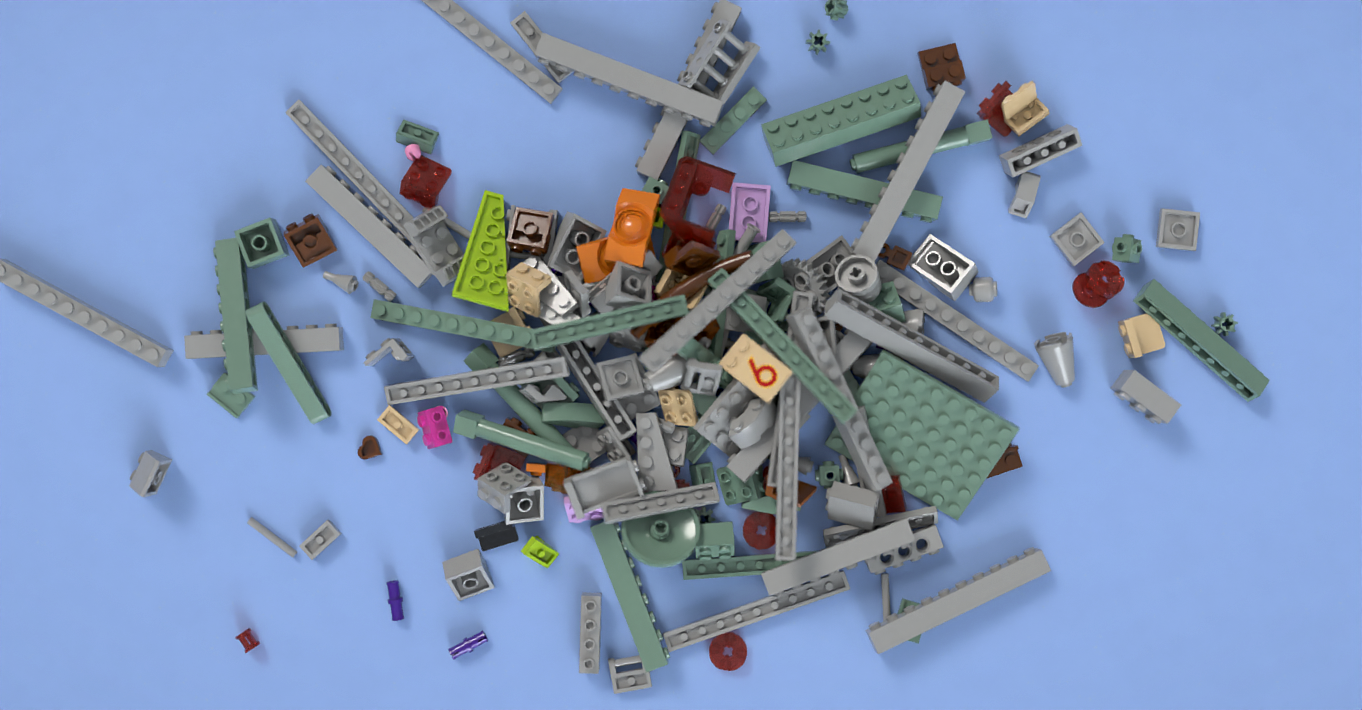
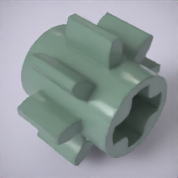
(836, 9)
(818, 47)
(1224, 329)
(709, 519)

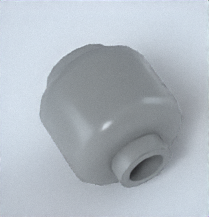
(983, 289)

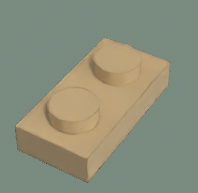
(398, 424)

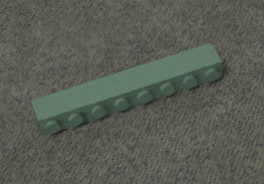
(858, 189)
(235, 325)
(1201, 340)
(630, 596)

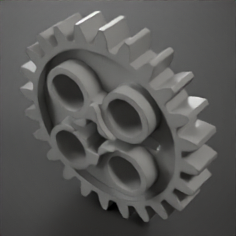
(807, 280)

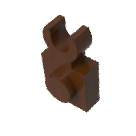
(897, 257)

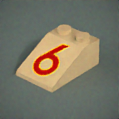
(755, 368)

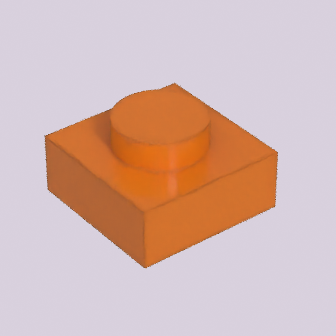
(536, 468)

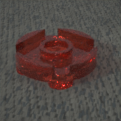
(1098, 286)
(750, 528)
(728, 662)

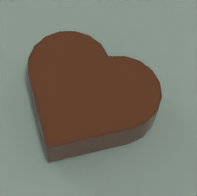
(369, 448)

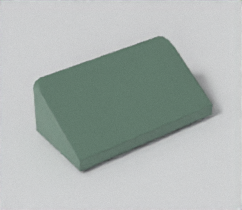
(411, 133)
(702, 473)

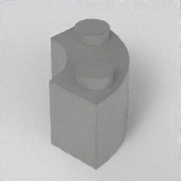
(753, 422)

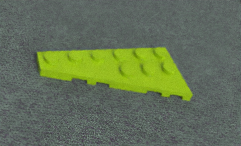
(484, 263)

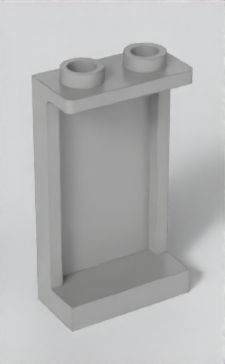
(604, 484)

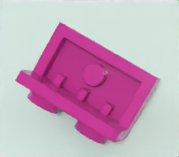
(434, 427)

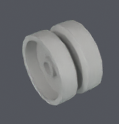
(859, 277)

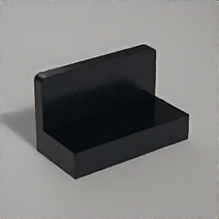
(496, 535)

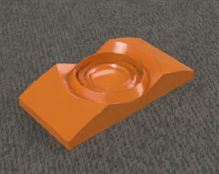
(632, 227)
(592, 261)

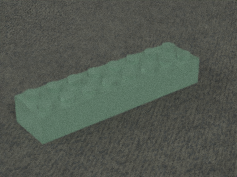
(841, 120)

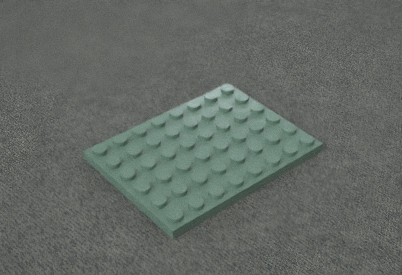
(929, 434)

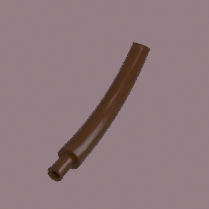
(697, 282)

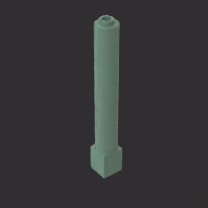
(951, 139)
(483, 358)
(475, 425)

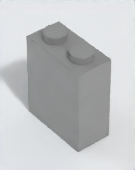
(852, 505)

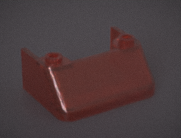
(692, 178)

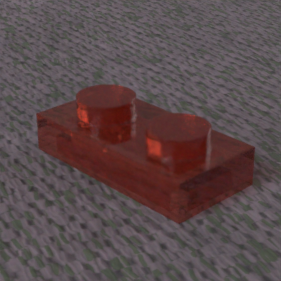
(894, 496)

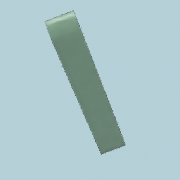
(288, 362)

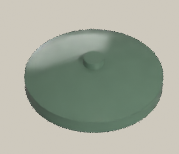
(662, 538)

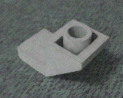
(1026, 191)
(549, 393)

